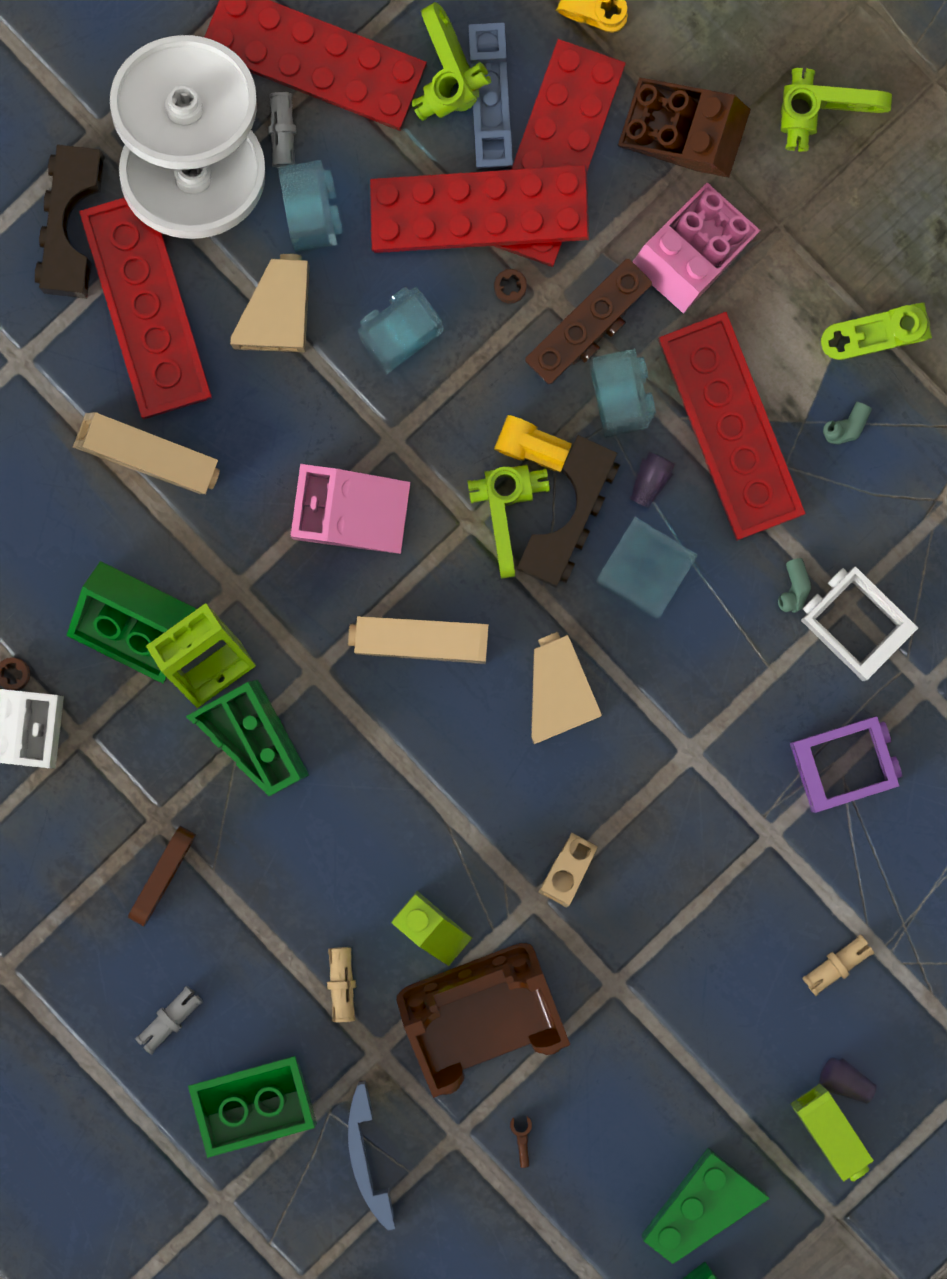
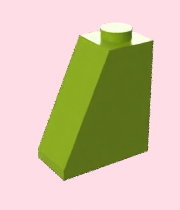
(431, 929)
(832, 1133)

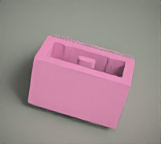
(695, 247)
(350, 509)

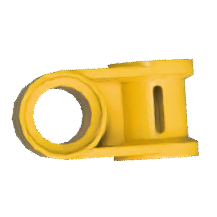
(593, 13)

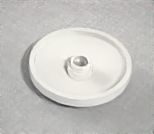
(183, 102)
(195, 200)

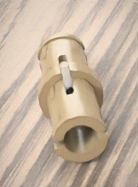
(838, 965)
(341, 984)

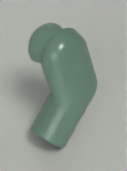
(848, 429)
(800, 587)

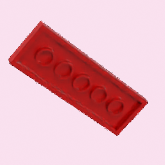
(319, 59)
(566, 121)
(479, 209)
(145, 309)
(731, 426)

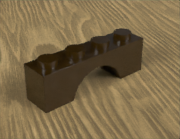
(76, 175)
(587, 470)

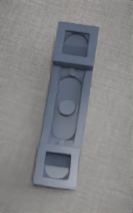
(491, 108)
(378, 1200)

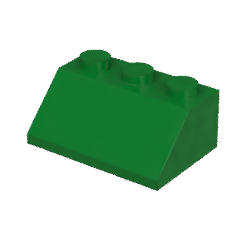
(123, 616)
(252, 1106)

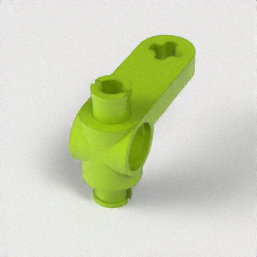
(456, 70)
(800, 126)
(879, 332)
(526, 484)

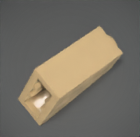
(277, 309)
(559, 689)

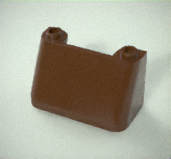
(479, 1015)

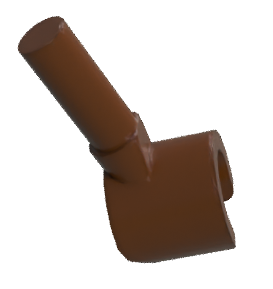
(522, 1140)

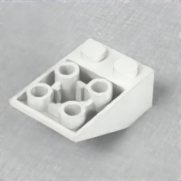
(29, 728)

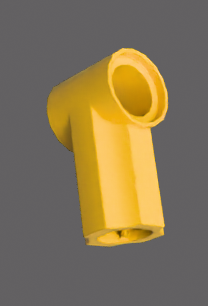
(523, 441)

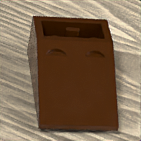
(685, 126)

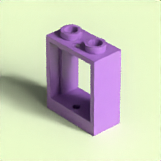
(810, 775)

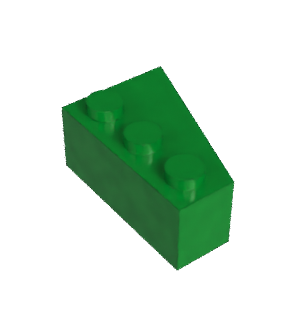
(252, 736)
(702, 1207)

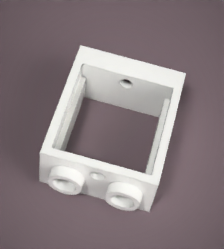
(884, 650)

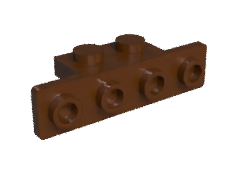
(589, 322)

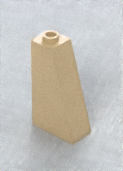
(146, 453)
(419, 639)

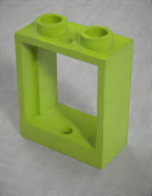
(189, 640)

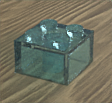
(308, 207)
(400, 328)
(621, 393)
(646, 568)

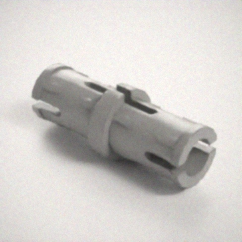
(282, 129)
(169, 1020)

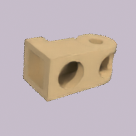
(568, 870)

